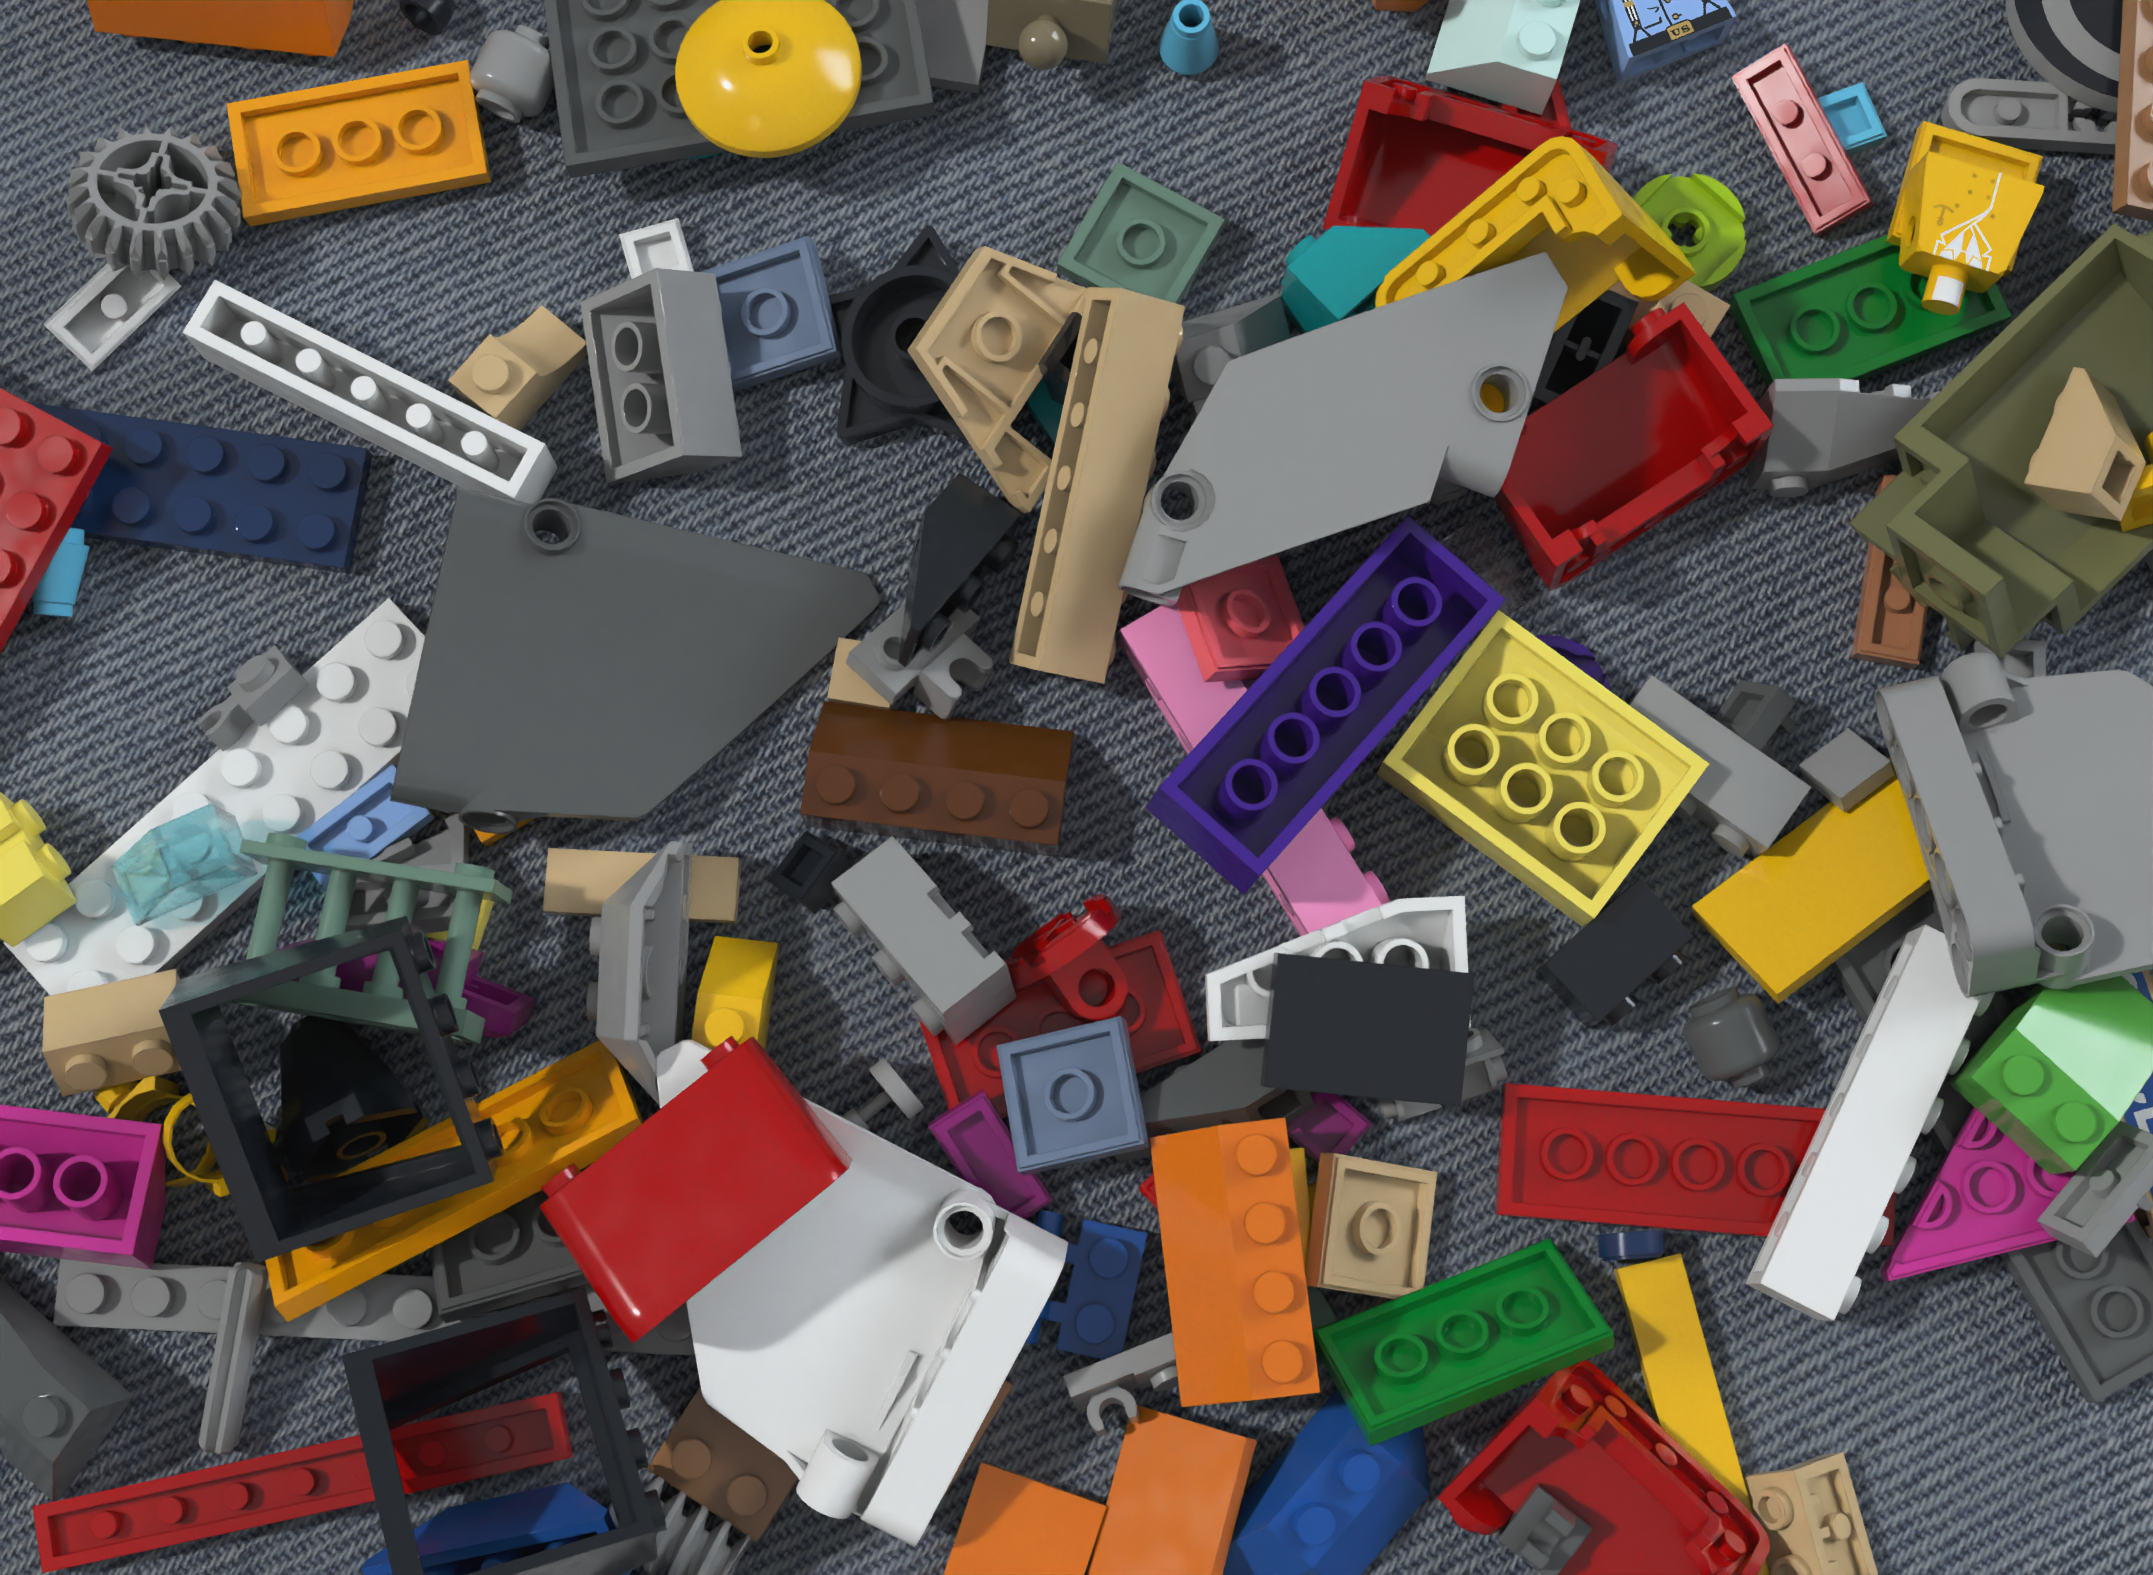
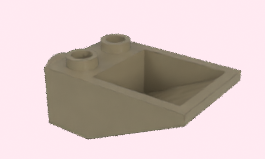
(1052, 29)

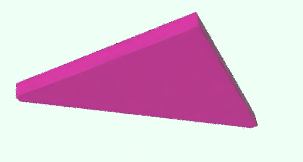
(1976, 1204)

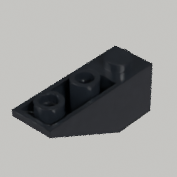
(956, 546)

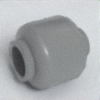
(513, 73)

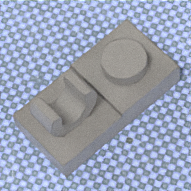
(2103, 1191)
(1115, 1376)

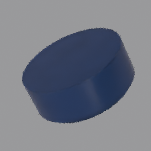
(1631, 1245)

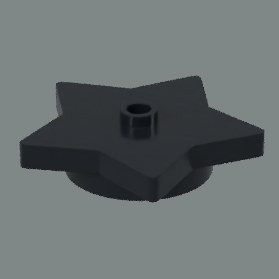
(875, 329)

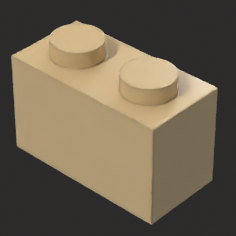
(109, 1033)

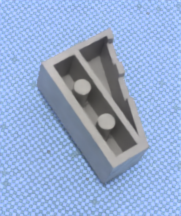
(922, 942)

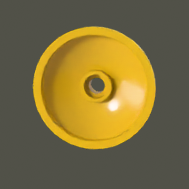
(775, 98)

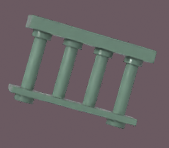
(381, 999)

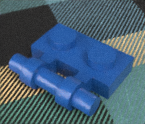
(1099, 1290)

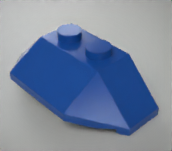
(1329, 1499)
(502, 1530)

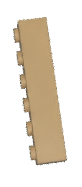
(1097, 483)

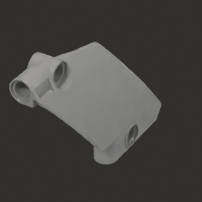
(1350, 425)

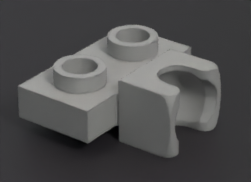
(930, 673)

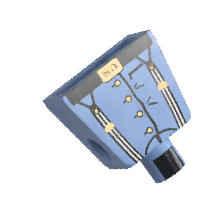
(1659, 32)

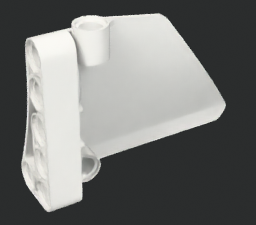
(869, 1325)

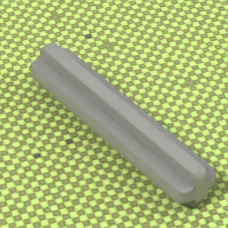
(233, 1357)

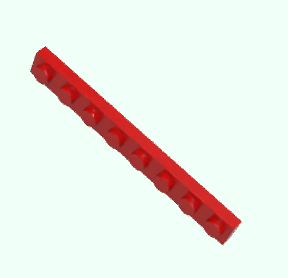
(297, 1483)

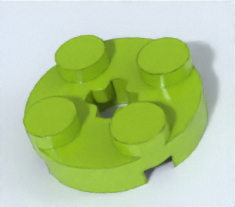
(1711, 211)

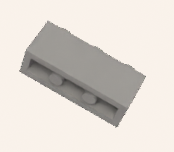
(1741, 790)

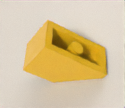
(736, 992)

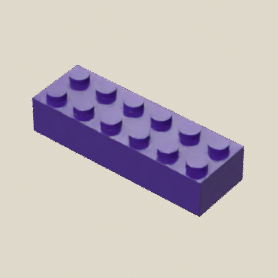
(1324, 704)

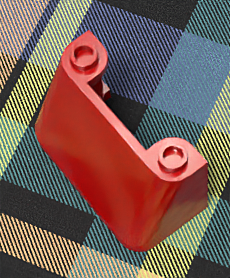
(1430, 153)
(1629, 447)
(693, 1186)
(1619, 1473)

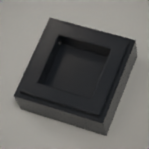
(809, 870)

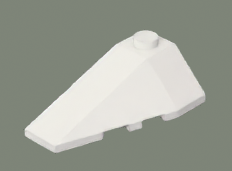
(1400, 932)

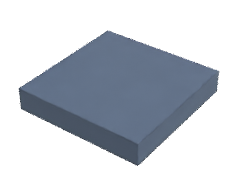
(776, 313)
(1072, 1096)

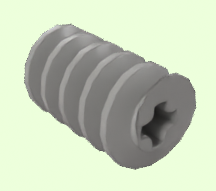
(687, 1543)

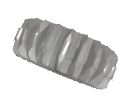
(154, 202)

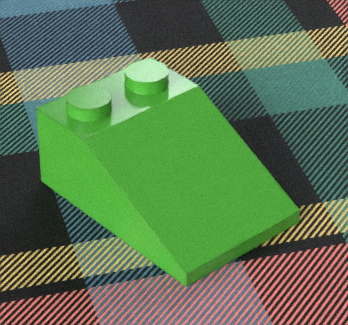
(2063, 1069)

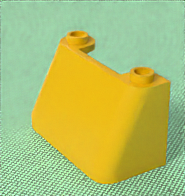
(1556, 205)

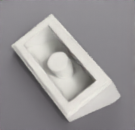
(108, 311)

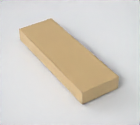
(584, 879)

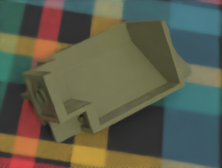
(1960, 511)

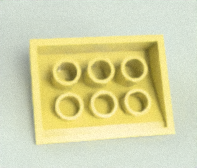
(1542, 769)

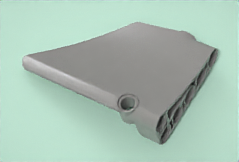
(2030, 818)

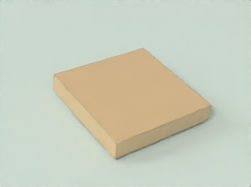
(1370, 1227)

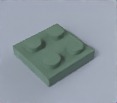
(1140, 238)

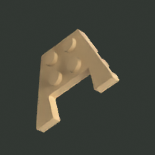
(985, 355)

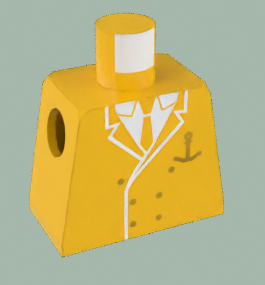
(1961, 227)

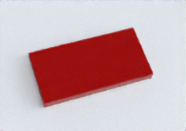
(1153, 1011)

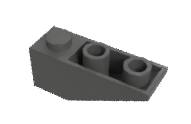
(1217, 1091)

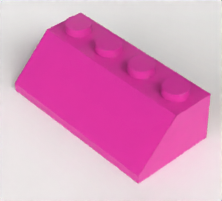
(81, 1187)

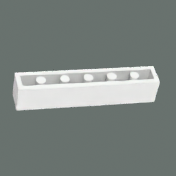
(368, 397)
(1869, 1132)

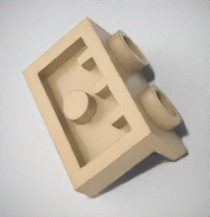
(1811, 1519)

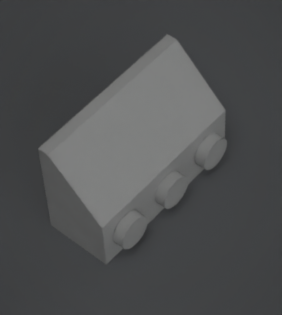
(661, 376)

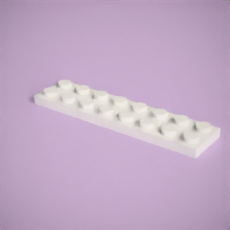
(272, 780)

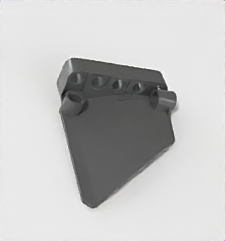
(603, 661)

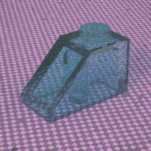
(182, 863)

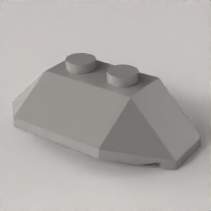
(643, 963)

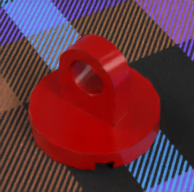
(1066, 951)

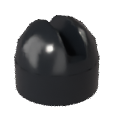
(428, 15)

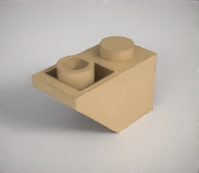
(2087, 453)

